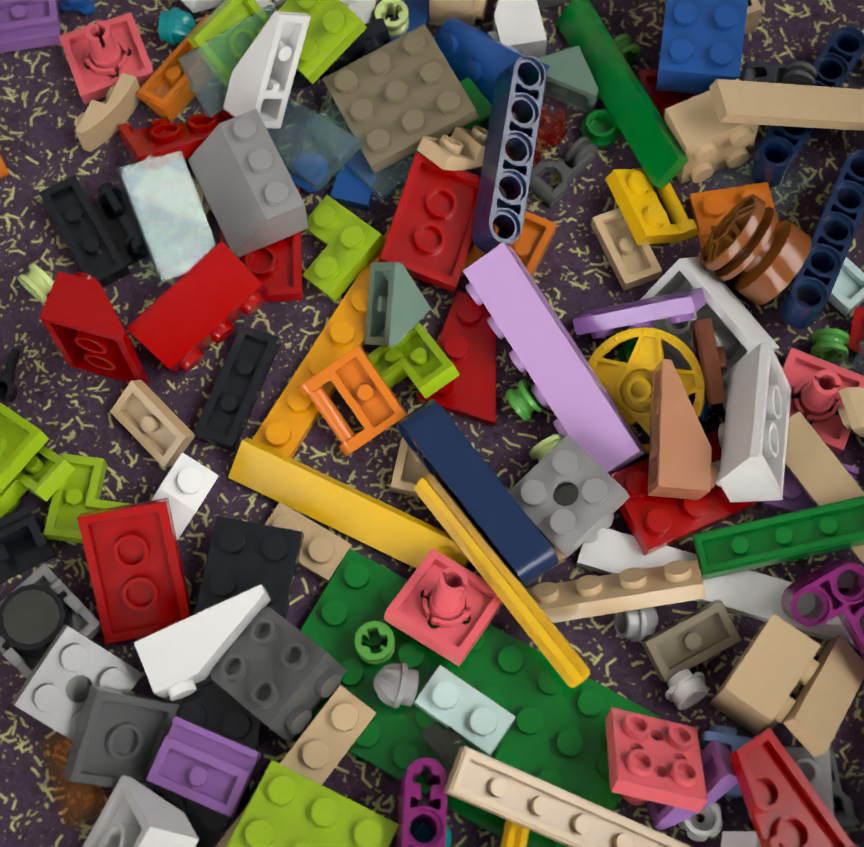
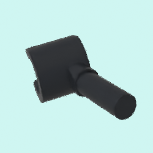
(8, 375)

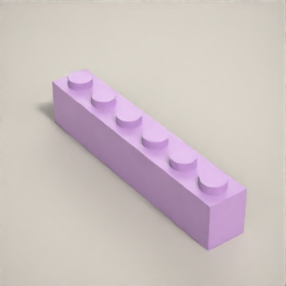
(552, 359)

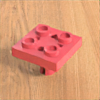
(103, 46)
(818, 391)
(454, 598)
(649, 768)

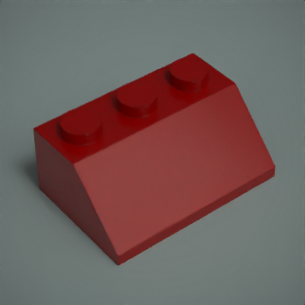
(199, 309)
(89, 329)

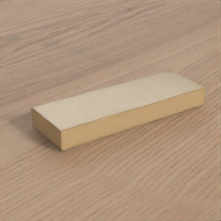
(826, 697)

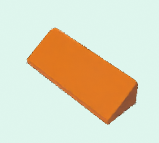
(168, 86)

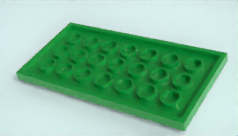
(555, 727)

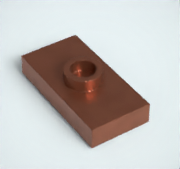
(711, 359)

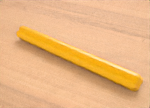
(502, 581)

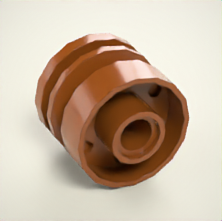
(756, 250)

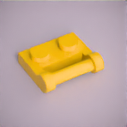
(644, 211)

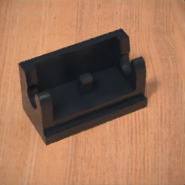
(22, 543)

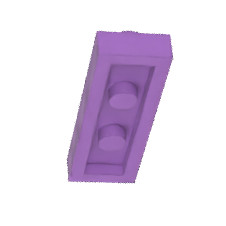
(640, 313)

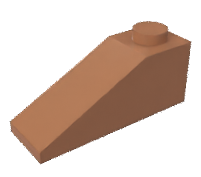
(678, 445)

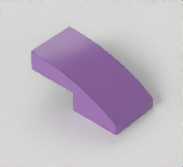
(718, 781)

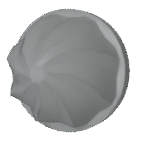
(636, 623)
(396, 684)

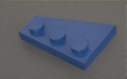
(475, 55)

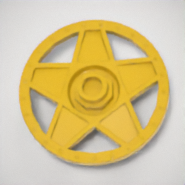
(632, 381)

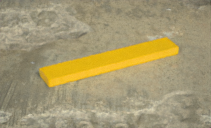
(340, 505)

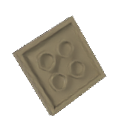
(400, 97)

